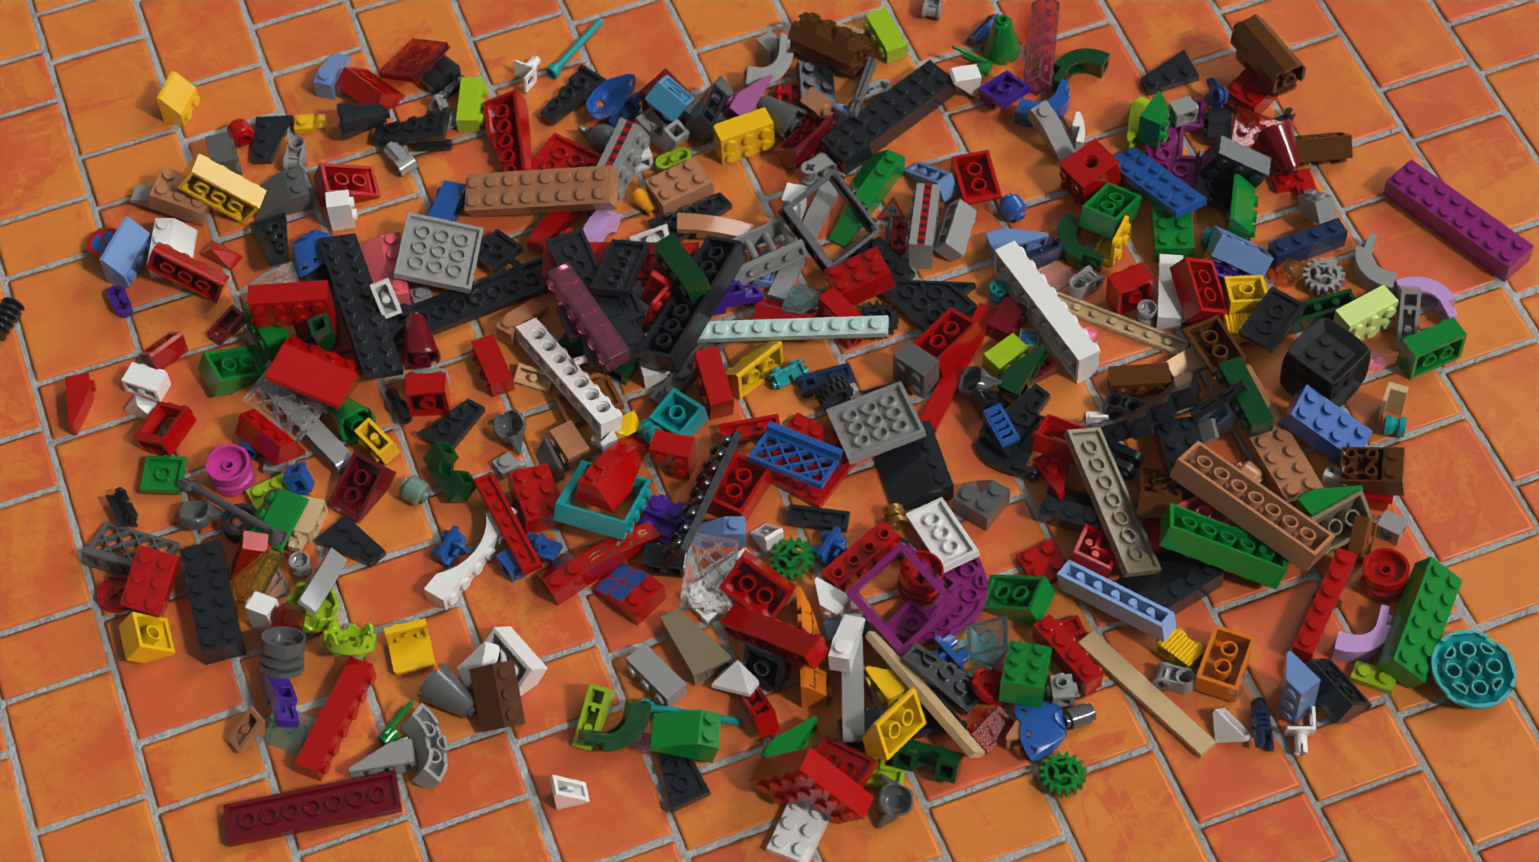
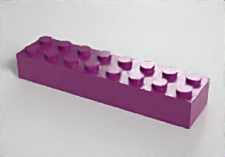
(1458, 220)

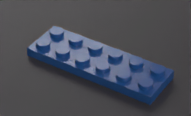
(1158, 183)

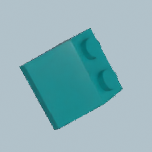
(679, 414)

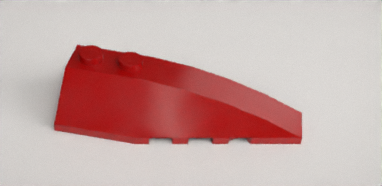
(612, 474)

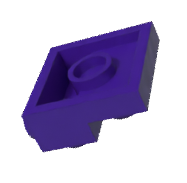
(1003, 90)
(662, 515)

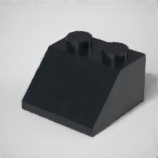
(766, 667)

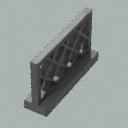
(116, 564)

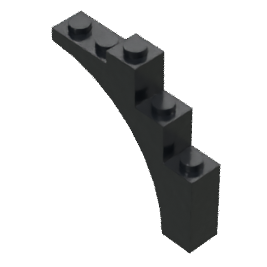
(1142, 421)

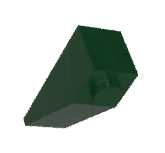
(1022, 373)

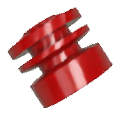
(909, 578)

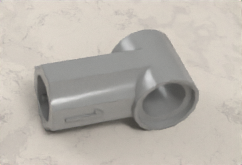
(402, 162)

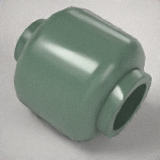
(414, 490)

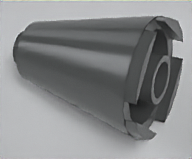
(784, 115)
(448, 692)

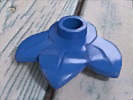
(1217, 95)

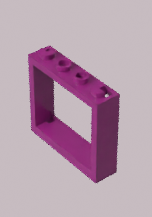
(936, 581)

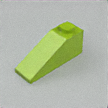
(1136, 109)
(594, 712)

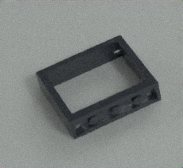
(801, 232)

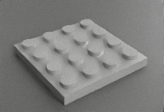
(438, 252)
(875, 422)

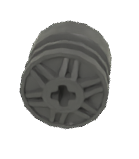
(282, 652)

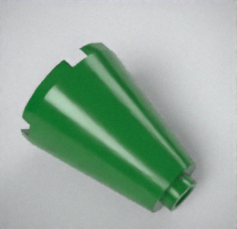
(1001, 43)
(349, 417)

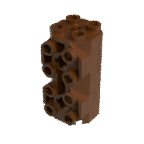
(829, 43)
(1267, 55)

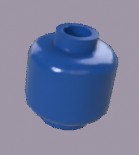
(1012, 207)

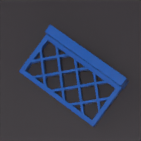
(802, 446)

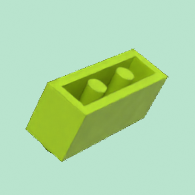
(885, 35)
(470, 104)

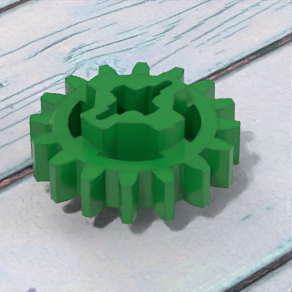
(795, 565)
(1064, 778)

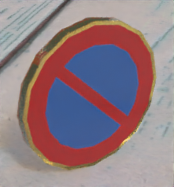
(99, 240)

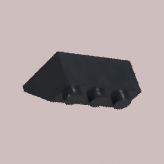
(1070, 513)
(1336, 692)

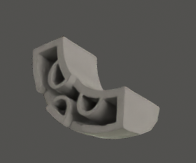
(429, 745)

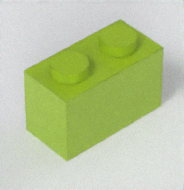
(1004, 355)

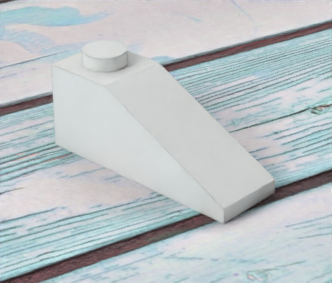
(845, 643)

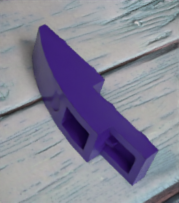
(739, 295)
(283, 700)

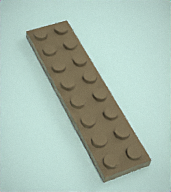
(1112, 502)

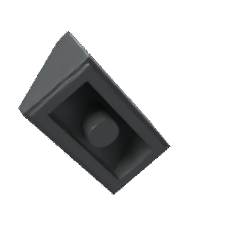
(546, 454)

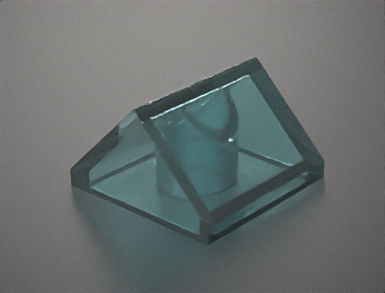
(988, 641)
(290, 738)

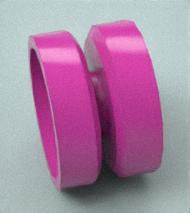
(230, 470)

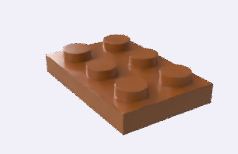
(570, 413)

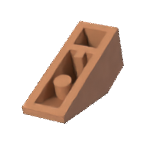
(507, 325)

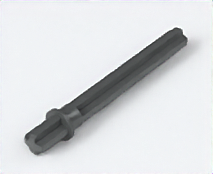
(856, 103)

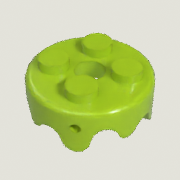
(321, 619)
(349, 641)

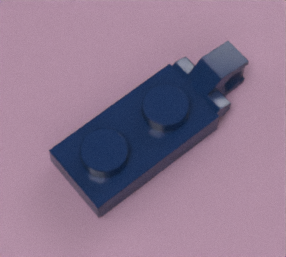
(628, 111)

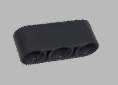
(1119, 404)

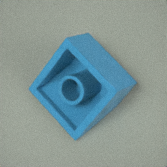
(669, 98)

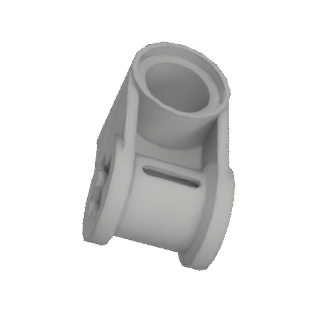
(932, 8)
(295, 153)
(816, 169)
(1084, 283)
(1172, 678)

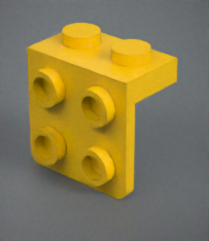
(1112, 249)
(410, 646)

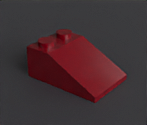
(360, 486)

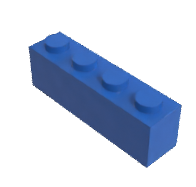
(449, 201)

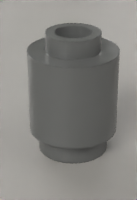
(1079, 716)

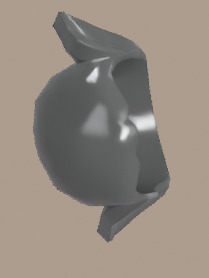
(597, 136)
(973, 378)
(510, 428)
(197, 514)
(893, 800)

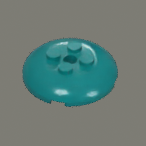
(1473, 651)

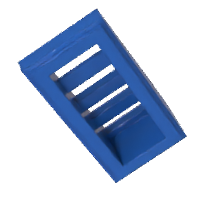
(982, 30)
(995, 414)

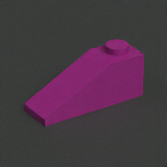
(746, 99)

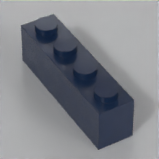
(1308, 242)

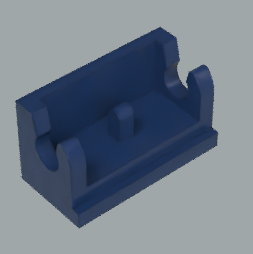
(1046, 254)

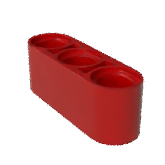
(548, 228)

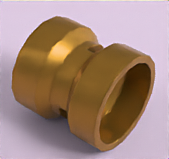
(895, 517)

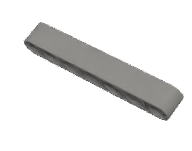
(318, 436)
(853, 696)

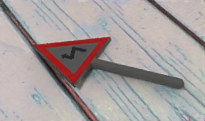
(891, 212)

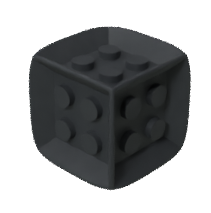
(1327, 361)

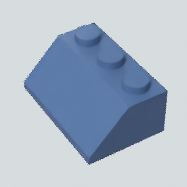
(1238, 252)
(126, 253)
(1297, 689)

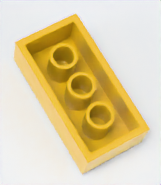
(221, 188)

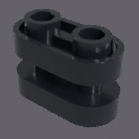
(1126, 460)

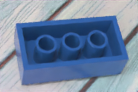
(1323, 424)

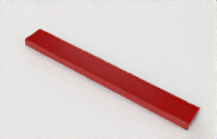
(948, 385)

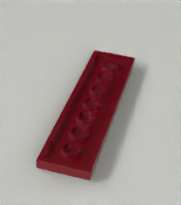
(312, 808)

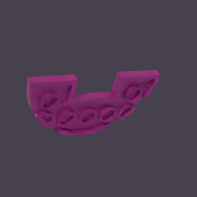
(1170, 153)
(971, 588)

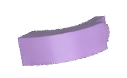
(601, 224)
(1433, 294)
(1363, 647)

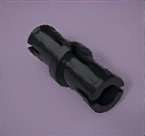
(398, 406)

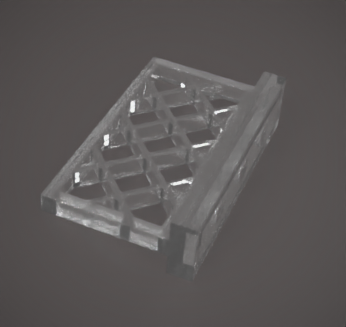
(305, 423)
(690, 573)

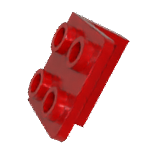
(655, 294)

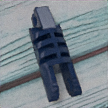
(1261, 724)

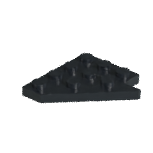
(928, 300)

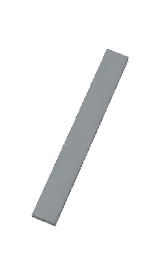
(814, 222)

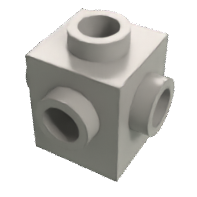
(1062, 690)

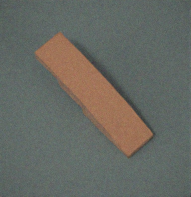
(711, 225)

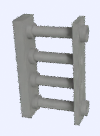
(776, 258)

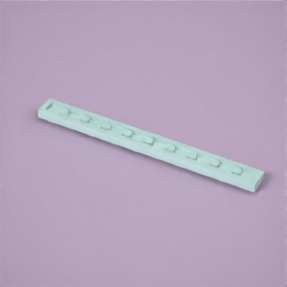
(795, 329)

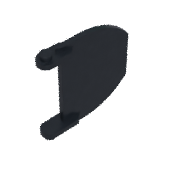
(1018, 459)

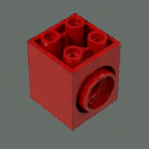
(1089, 171)

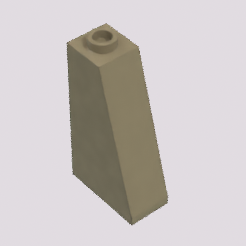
(694, 647)

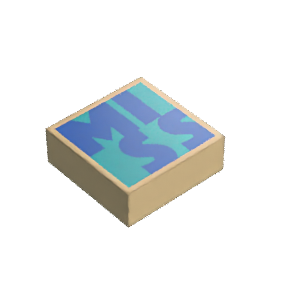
(1030, 338)

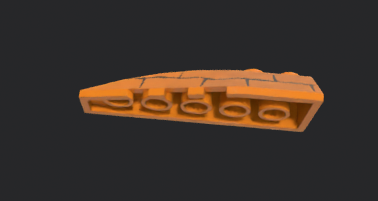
(813, 682)

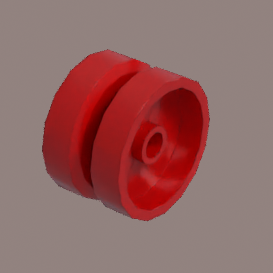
(1385, 575)

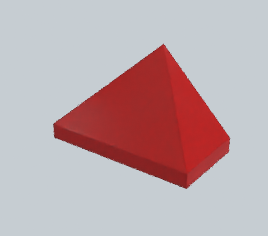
(221, 255)

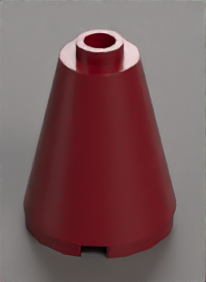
(1281, 146)
(418, 343)

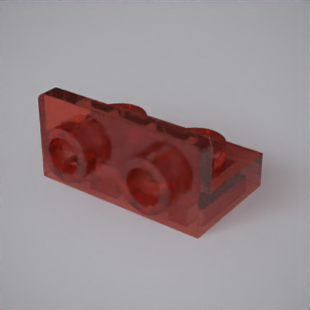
(288, 616)
(991, 728)

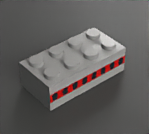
(625, 152)
(923, 226)

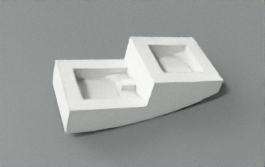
(1078, 131)

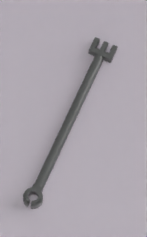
(277, 535)

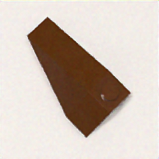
(1154, 493)

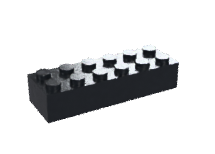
(212, 602)

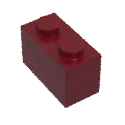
(1007, 319)

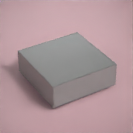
(1208, 430)

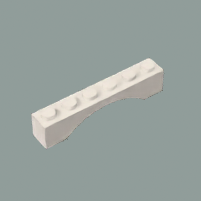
(448, 585)

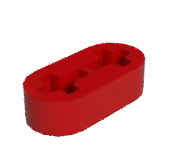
(895, 237)

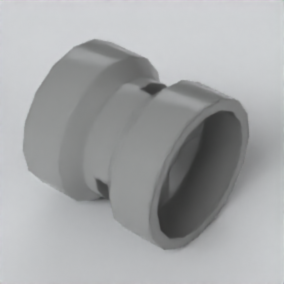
(1146, 312)
(300, 565)

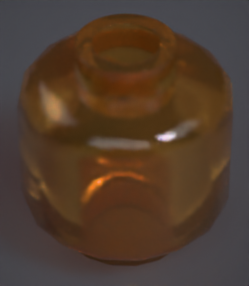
(1288, 273)

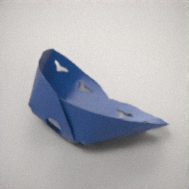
(618, 89)
(305, 251)
(1046, 727)

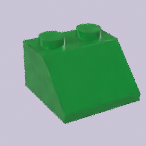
(1154, 122)

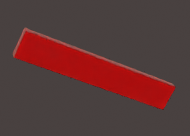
(507, 523)

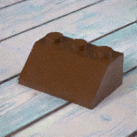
(1324, 147)
(1213, 342)
(497, 696)

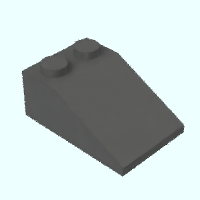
(285, 193)

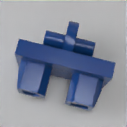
(451, 546)
(832, 546)
(544, 547)
(947, 654)

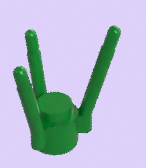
(983, 64)
(390, 734)

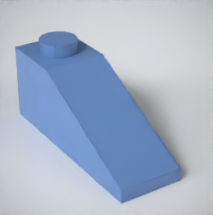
(329, 74)
(928, 174)
(1027, 239)
(726, 527)

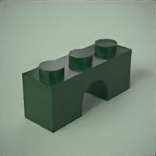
(440, 462)
(942, 761)

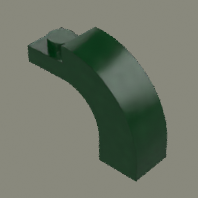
(1080, 61)
(1073, 252)
(321, 332)
(626, 732)

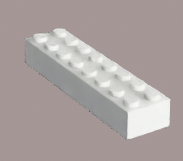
(1047, 312)

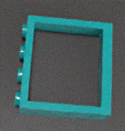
(597, 522)

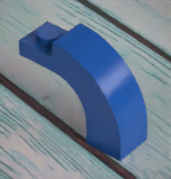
(1059, 102)

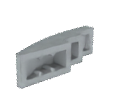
(322, 581)

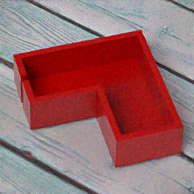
(291, 305)
(812, 778)

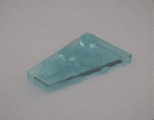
(801, 299)

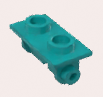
(780, 376)

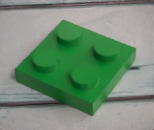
(162, 474)

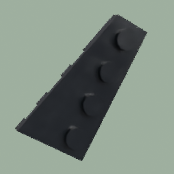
(572, 95)
(414, 130)
(1021, 414)
(942, 677)

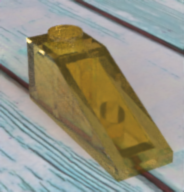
(256, 576)

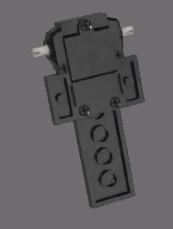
(620, 311)

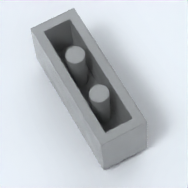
(955, 230)
(656, 676)

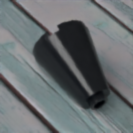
(360, 117)

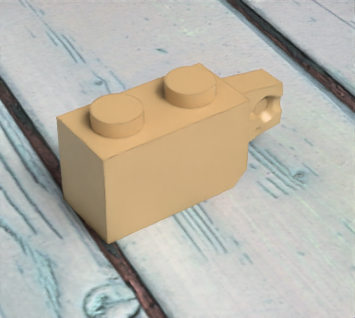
(309, 524)

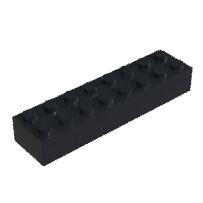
(888, 117)
(684, 320)

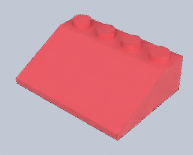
(381, 261)

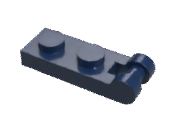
(820, 376)

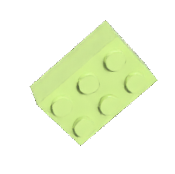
(1368, 313)

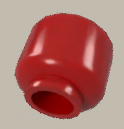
(240, 132)

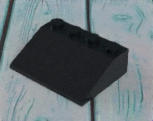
(916, 472)
(1178, 583)

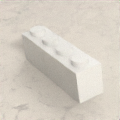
(1168, 305)

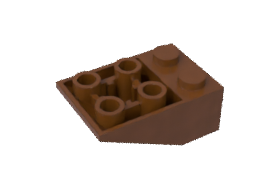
(1374, 468)

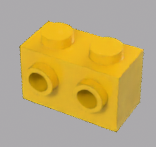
(377, 441)

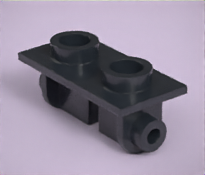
(122, 508)

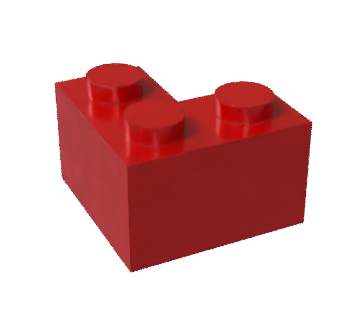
(675, 450)
(1090, 555)

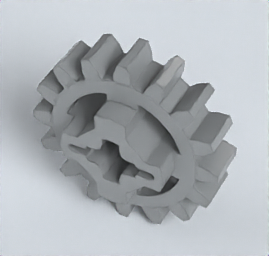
(1323, 276)

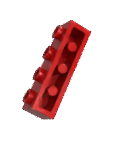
(861, 557)
(1068, 654)

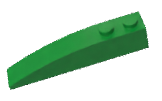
(871, 187)

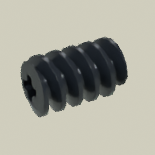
(9, 311)

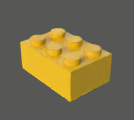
(743, 136)

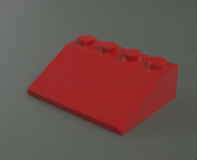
(314, 372)

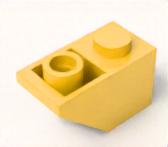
(885, 685)

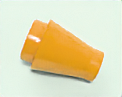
(644, 201)

